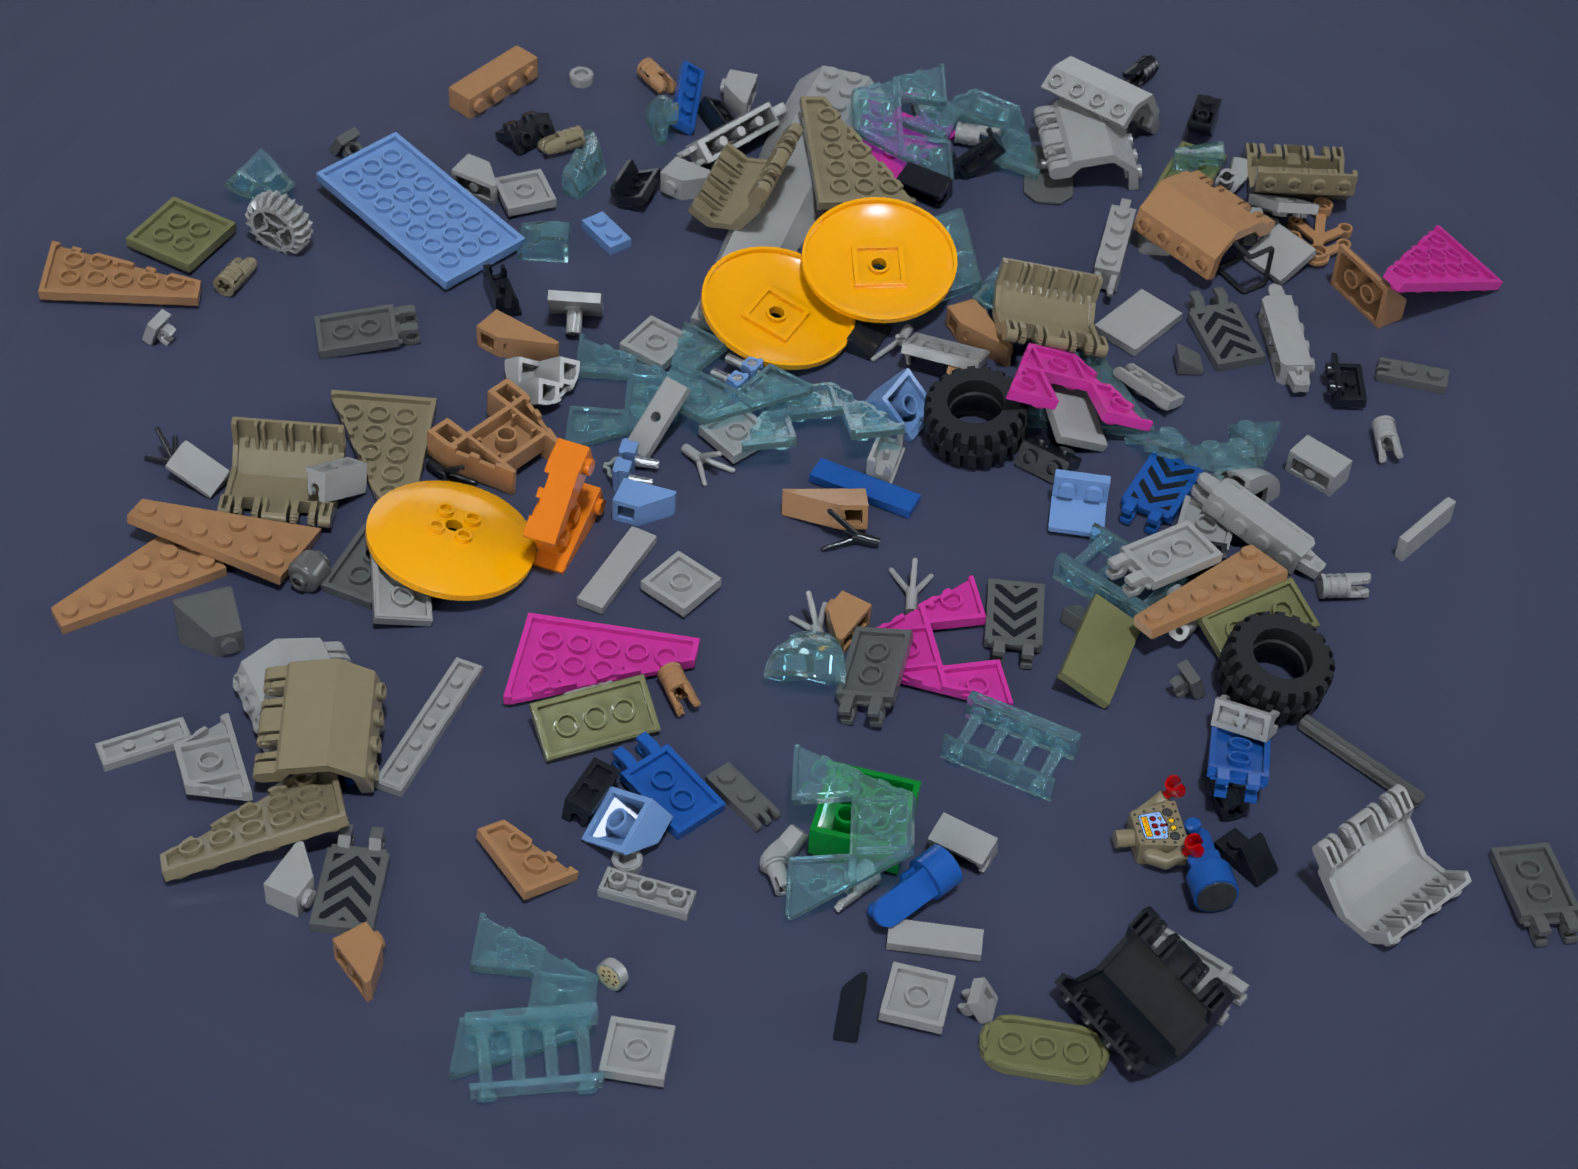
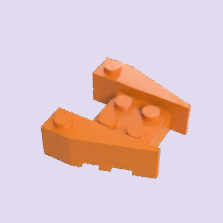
(564, 506)

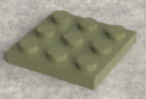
(181, 234)

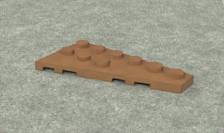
(104, 278)
(238, 540)
(141, 578)

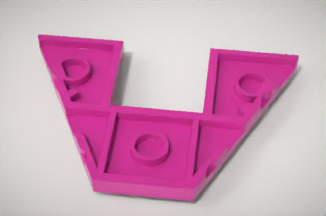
(1049, 366)
(924, 666)

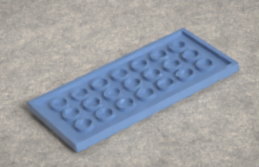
(420, 210)

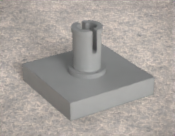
(575, 306)

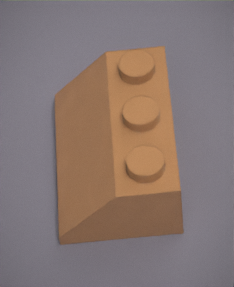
(1366, 289)

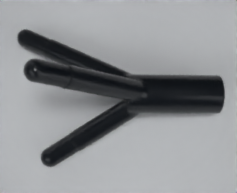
(170, 452)
(447, 473)
(856, 536)

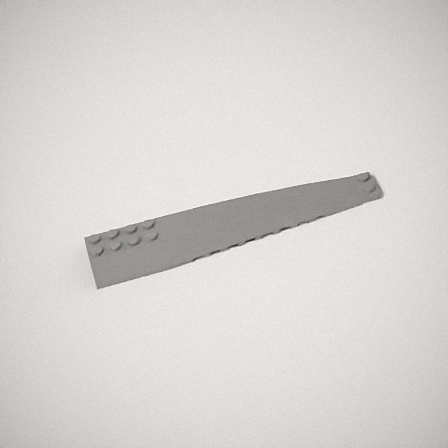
(792, 202)

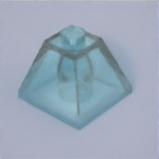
(545, 241)

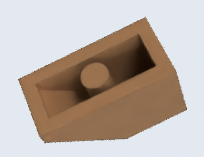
(844, 615)
(361, 957)

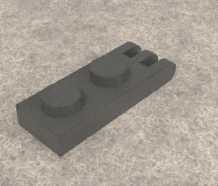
(1412, 375)
(742, 796)

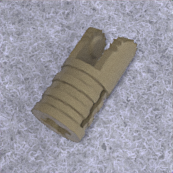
(562, 141)
(229, 276)

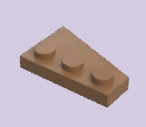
(522, 862)

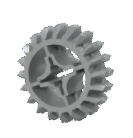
(279, 222)

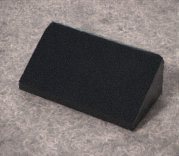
(714, 113)
(867, 338)
(850, 1009)

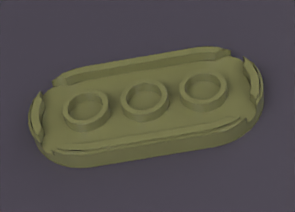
(1043, 1050)

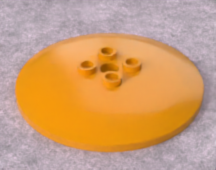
(886, 232)
(763, 281)
(415, 547)

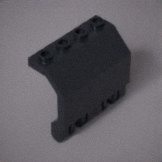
(1148, 997)

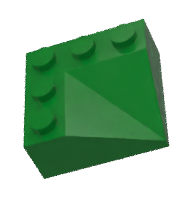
(832, 821)

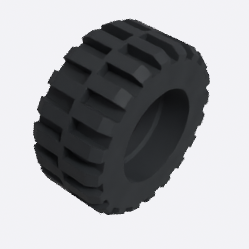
(974, 442)
(1288, 642)

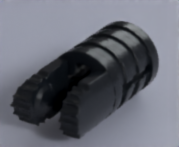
(1141, 70)
(1232, 806)

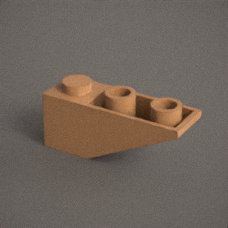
(973, 327)
(511, 338)
(813, 504)

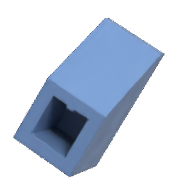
(642, 503)

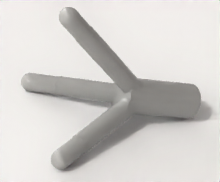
(900, 339)
(701, 458)
(912, 590)
(817, 621)

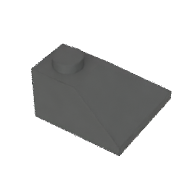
(209, 622)

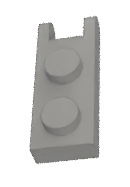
(1149, 386)

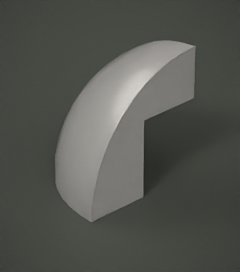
(545, 379)
(1256, 480)

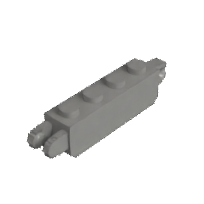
(735, 132)
(1115, 245)
(1285, 340)
(1258, 524)

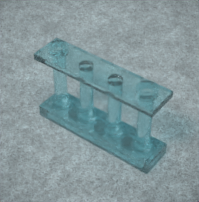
(1087, 582)
(1021, 725)
(515, 1023)

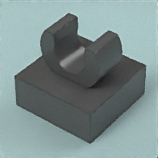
(346, 141)
(1187, 681)

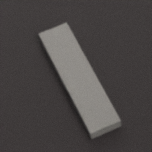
(616, 570)

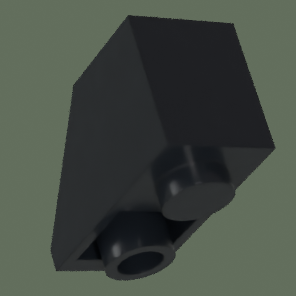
(1204, 115)

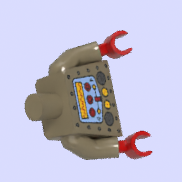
(1158, 832)

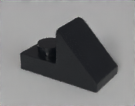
(1247, 856)

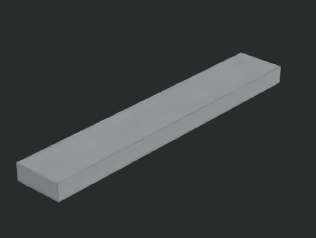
(428, 727)

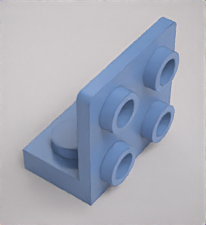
(1078, 502)

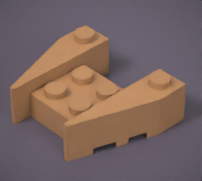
(497, 444)

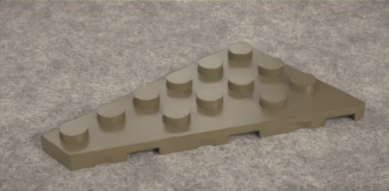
(840, 159)
(387, 435)
(290, 813)

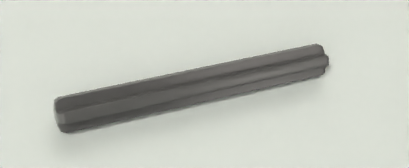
(1357, 758)

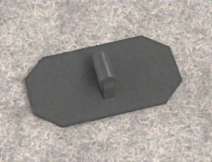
(1045, 189)

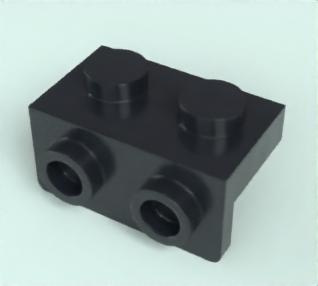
(526, 131)
(634, 187)
(1345, 383)
(1043, 458)

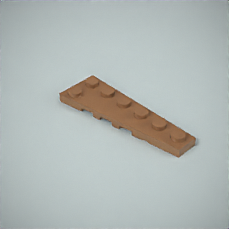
(1221, 586)

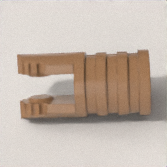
(656, 76)
(677, 686)

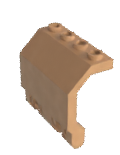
(1197, 220)

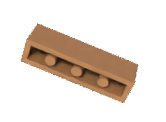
(493, 82)

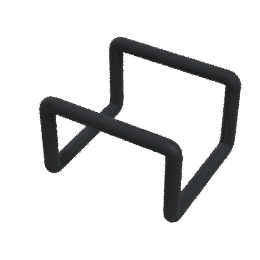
(1241, 250)

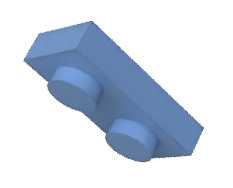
(606, 233)

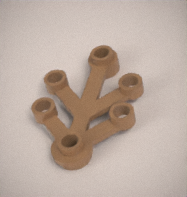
(1318, 235)

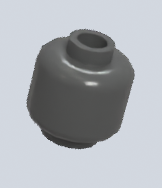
(309, 570)

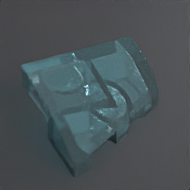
(659, 115)
(1205, 154)
(584, 168)

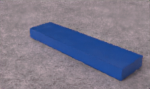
(688, 96)
(879, 493)

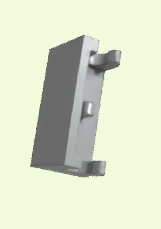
(885, 458)
(337, 479)
(1244, 719)
(964, 841)

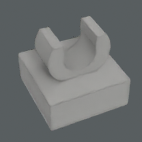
(159, 329)
(980, 1001)

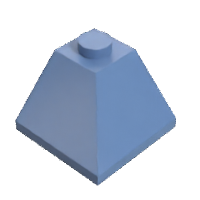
(903, 401)
(627, 822)

